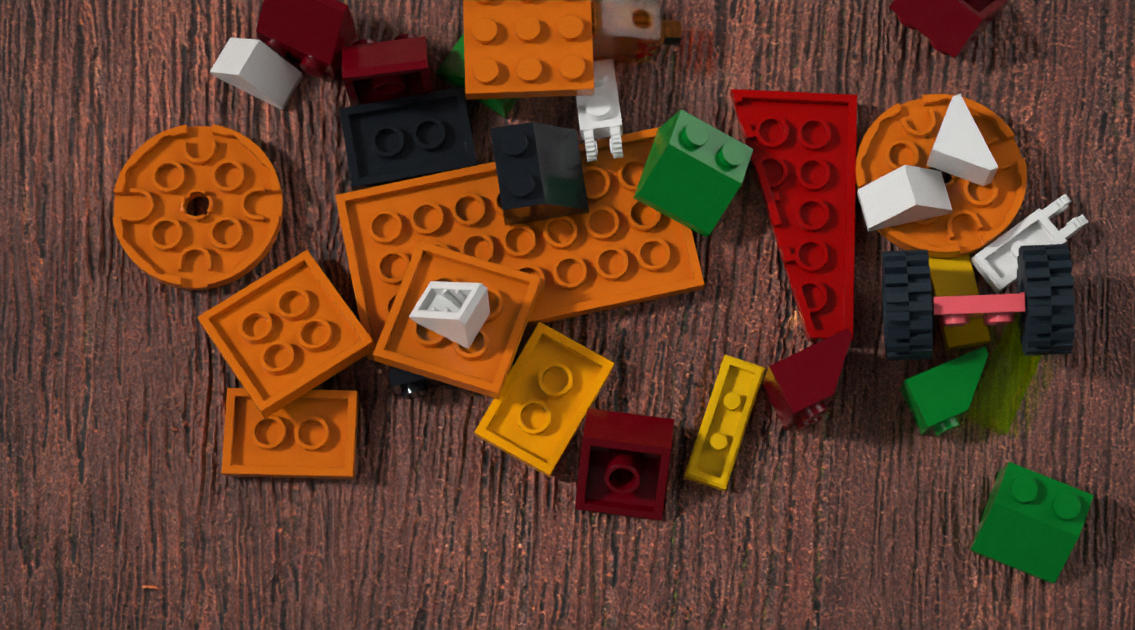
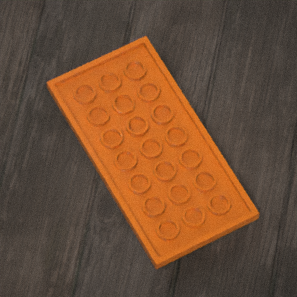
(585, 260)

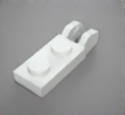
(600, 113)
(999, 260)

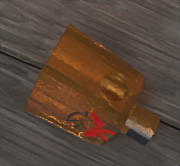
(630, 30)

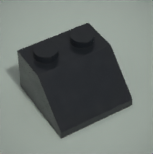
(538, 172)

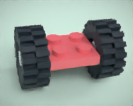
(1042, 302)

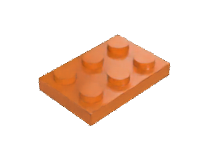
(302, 440)

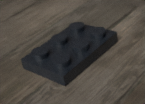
(407, 137)

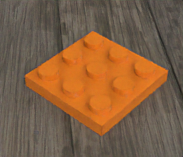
(527, 48)
(286, 333)
(431, 355)

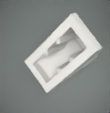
(257, 70)
(961, 146)
(904, 197)
(453, 310)

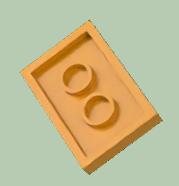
(544, 399)

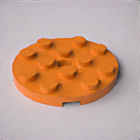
(979, 212)
(207, 248)

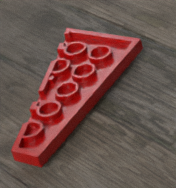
(809, 190)

